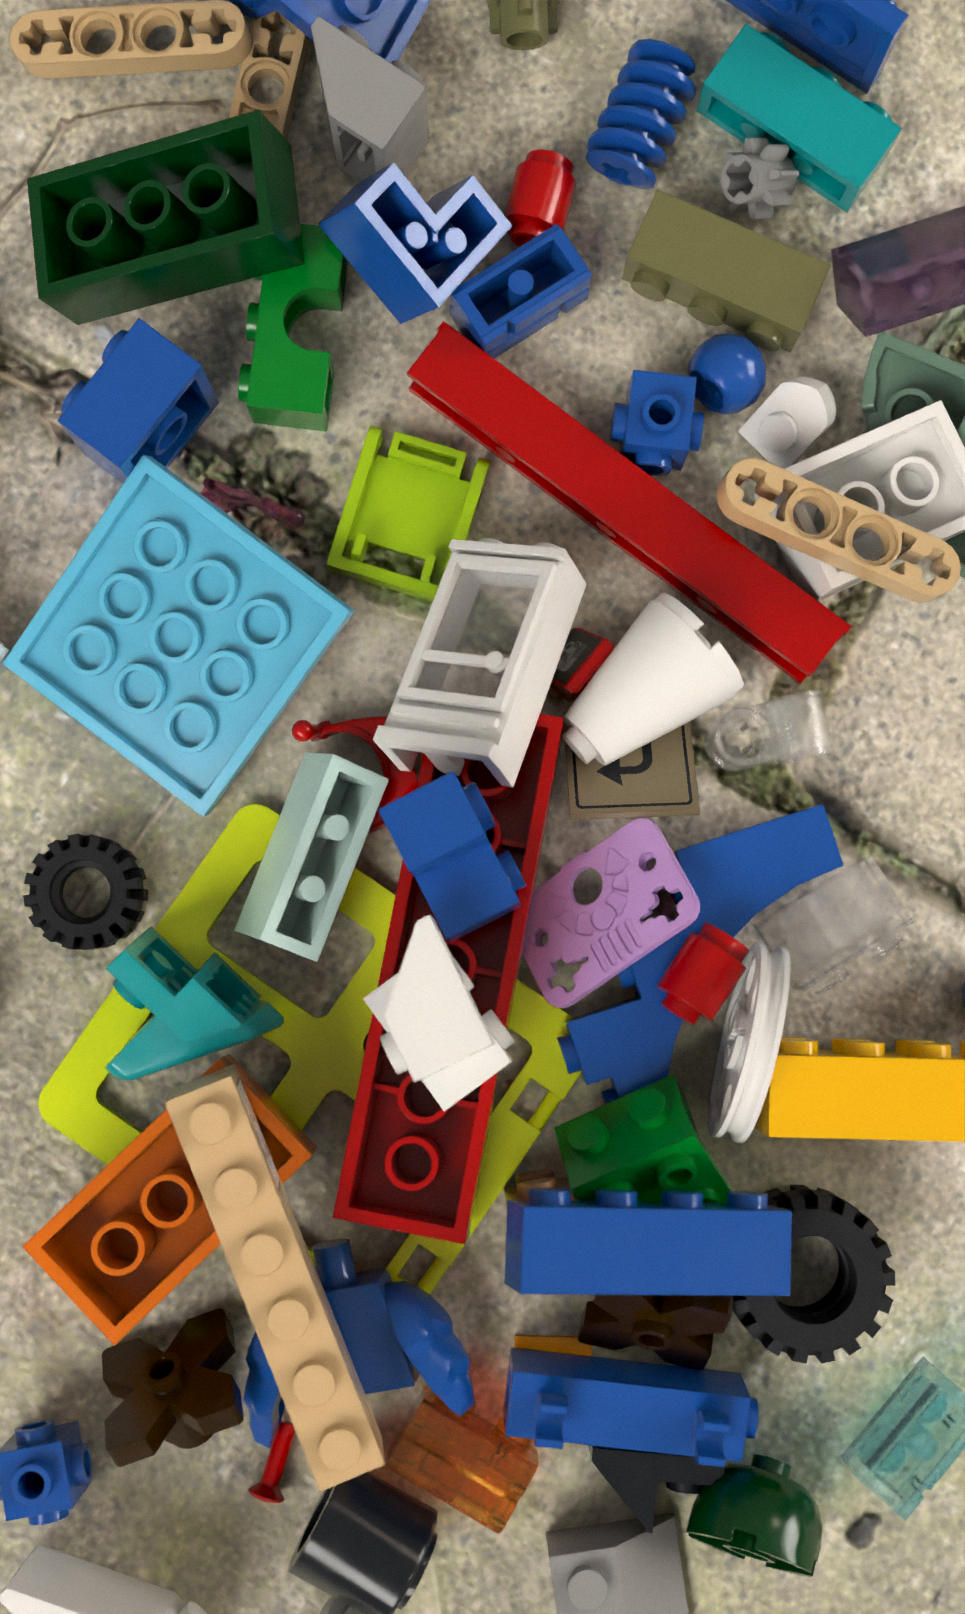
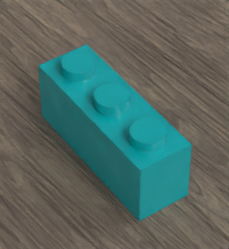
(776, 96)

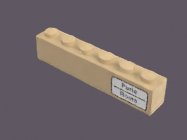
(276, 1276)

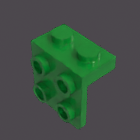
(641, 1146)

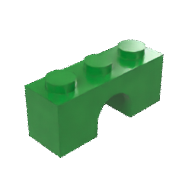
(287, 381)

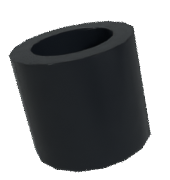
(366, 1544)

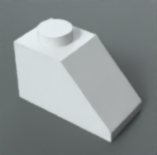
(431, 1009)

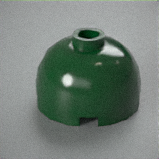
(759, 1516)

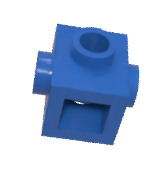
(657, 421)
(58, 1457)

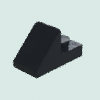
(636, 1475)

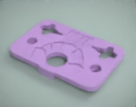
(612, 926)

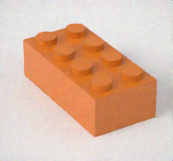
(145, 1220)

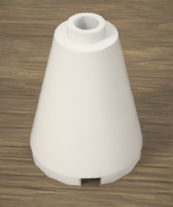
(650, 684)

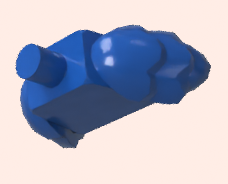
(388, 1331)

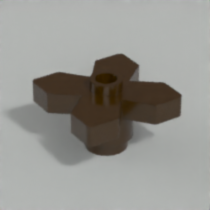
(670, 1325)
(171, 1392)

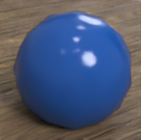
(728, 373)

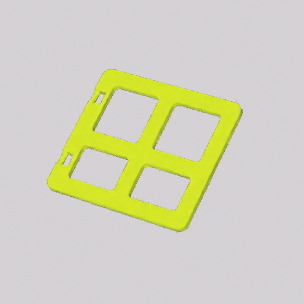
(322, 1050)

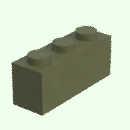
(723, 272)

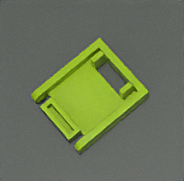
(408, 507)

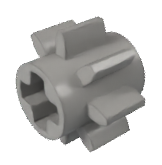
(759, 178)

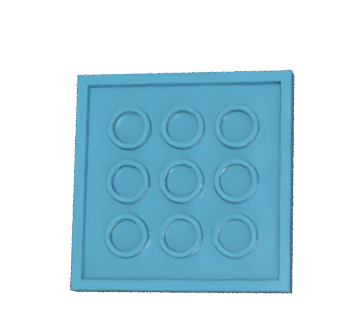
(177, 636)

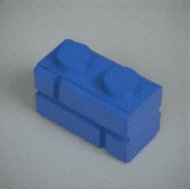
(521, 292)

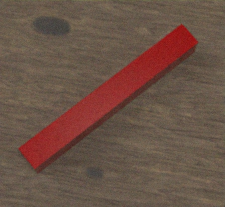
(625, 504)

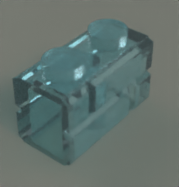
(910, 1439)

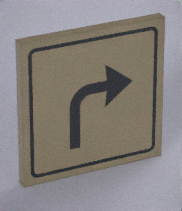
(644, 783)

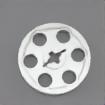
(749, 1043)

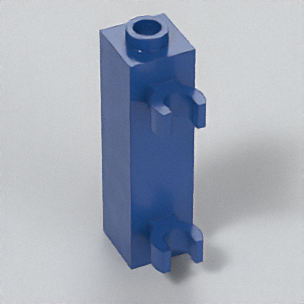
(628, 1406)

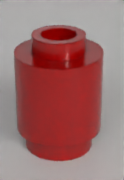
(539, 195)
(703, 974)

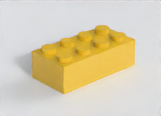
(866, 1091)

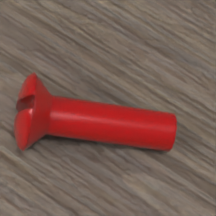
(268, 1488)

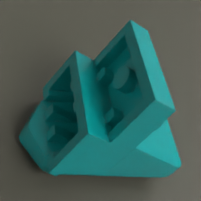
(191, 1007)

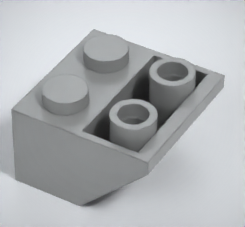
(371, 104)

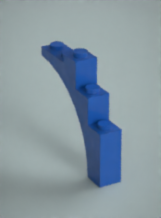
(733, 882)

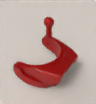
(399, 782)

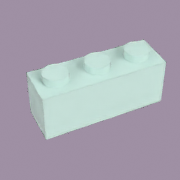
(311, 854)

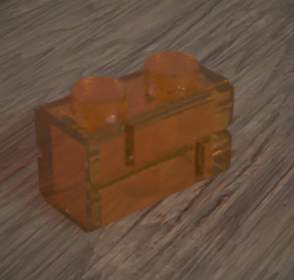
(463, 1460)

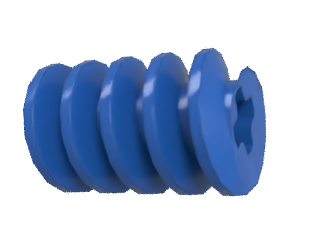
(641, 114)

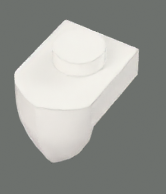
(790, 420)

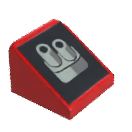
(579, 662)

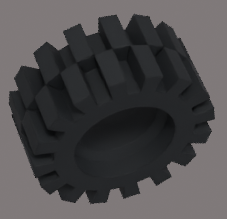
(48, 884)

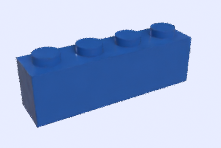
(647, 1246)

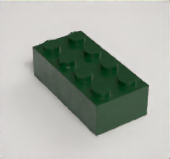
(166, 219)

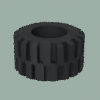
(850, 1303)

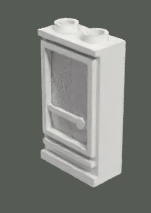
(484, 658)

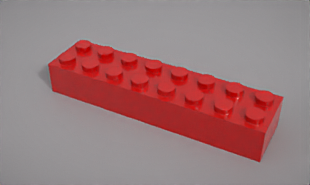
(404, 1155)

